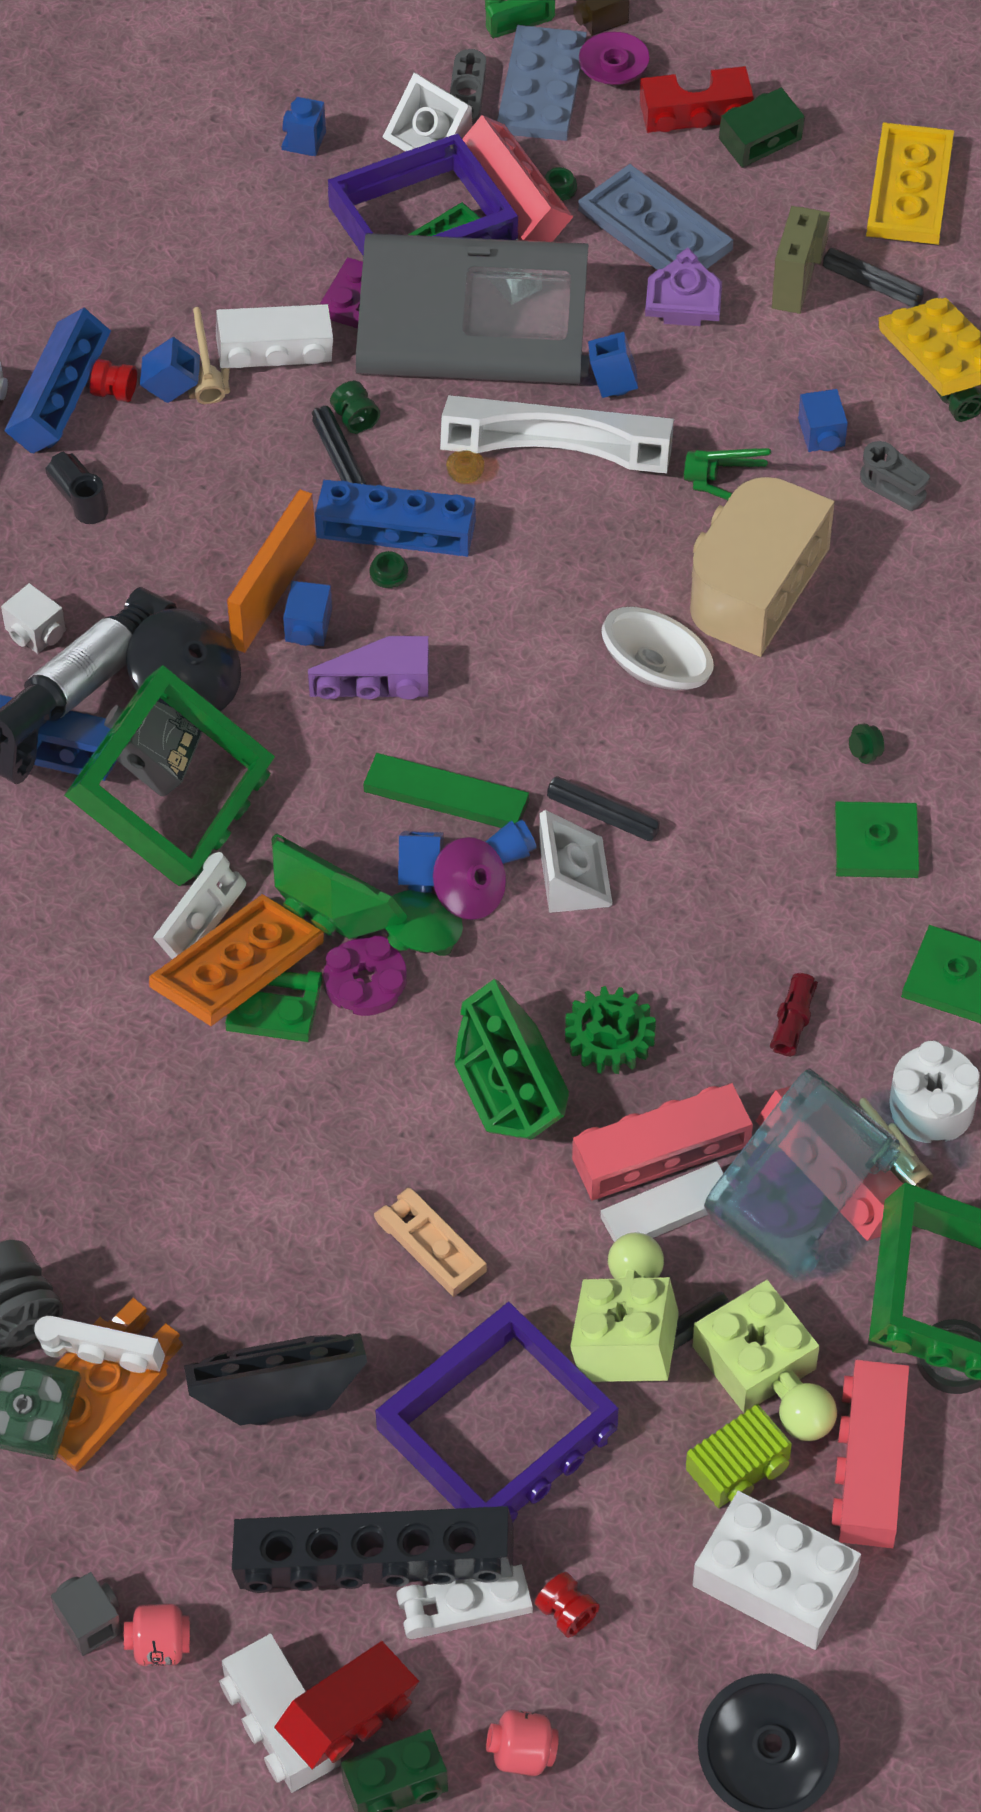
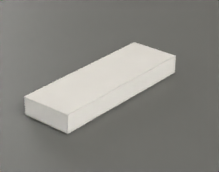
(663, 1206)

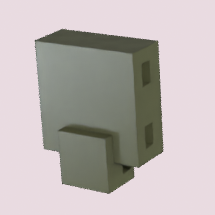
(798, 251)

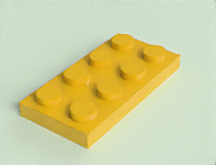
(910, 183)
(937, 343)

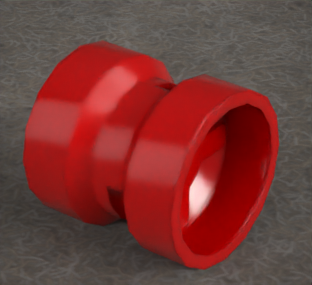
(113, 380)
(567, 1604)

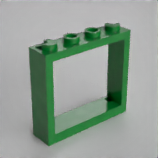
(129, 827)
(888, 1326)

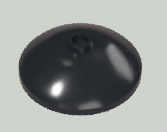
(166, 641)
(736, 1750)

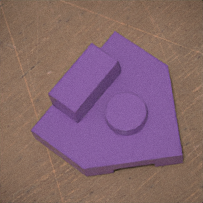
(684, 292)

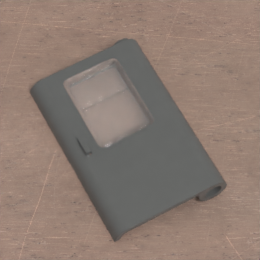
(472, 316)

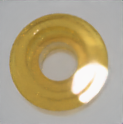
(465, 473)

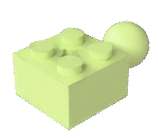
(629, 1321)
(763, 1351)

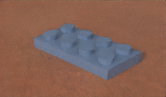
(541, 82)
(652, 220)

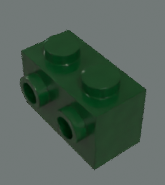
(761, 127)
(396, 1775)

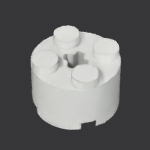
(934, 1093)

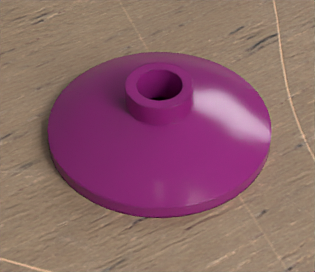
(614, 58)
(456, 882)

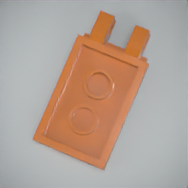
(109, 1391)

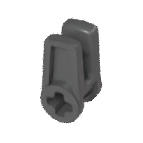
(895, 478)

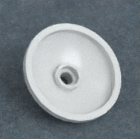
(656, 649)

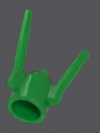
(704, 466)

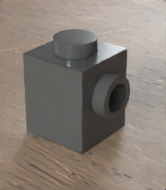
(87, 1612)

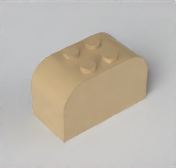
(757, 560)

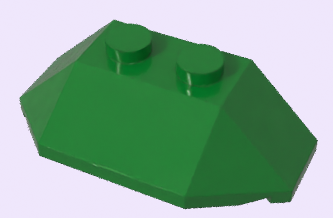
(330, 894)
(507, 1066)

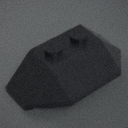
(277, 1377)

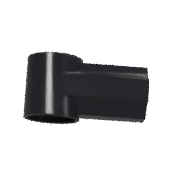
(79, 487)

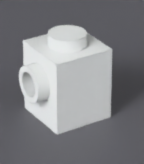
(33, 619)

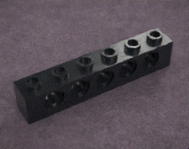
(352, 1535)

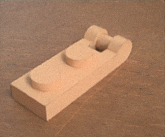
(431, 1242)

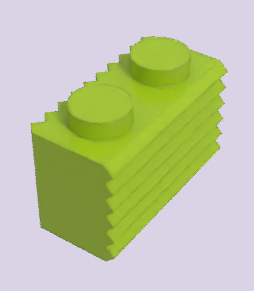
(739, 1456)

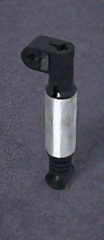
(68, 681)

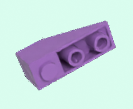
(381, 669)

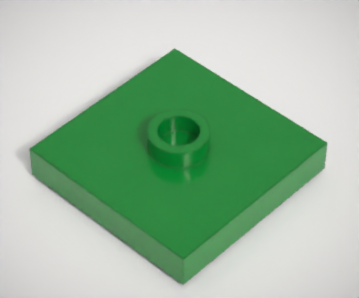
(876, 839)
(947, 974)

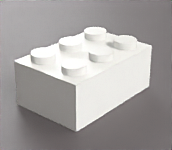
(776, 1570)

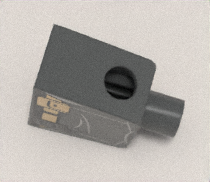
(159, 748)

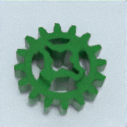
(608, 1033)

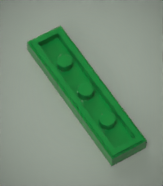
(445, 791)

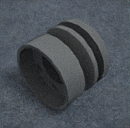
(23, 1297)

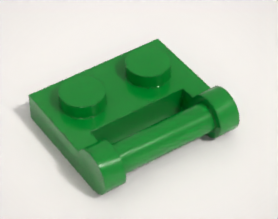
(279, 1014)

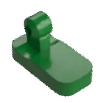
(504, 15)

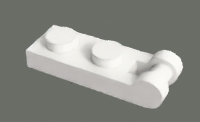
(201, 906)
(99, 1344)
(463, 1603)

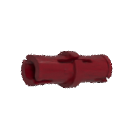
(793, 1014)

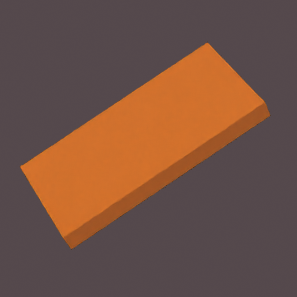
(271, 570)
(236, 959)

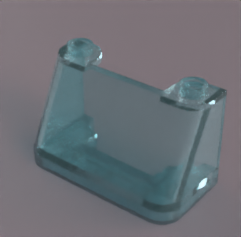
(799, 1174)

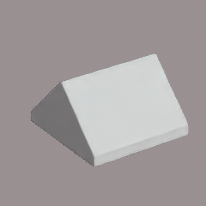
(427, 115)
(572, 865)

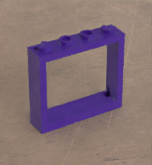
(417, 166)
(454, 1366)

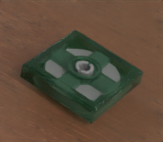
(35, 1406)

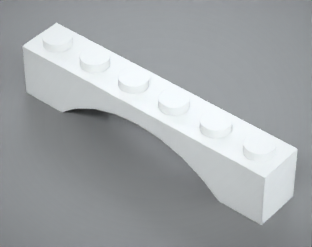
(489, 425)

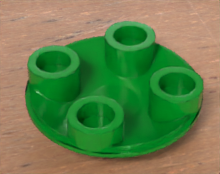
(427, 926)

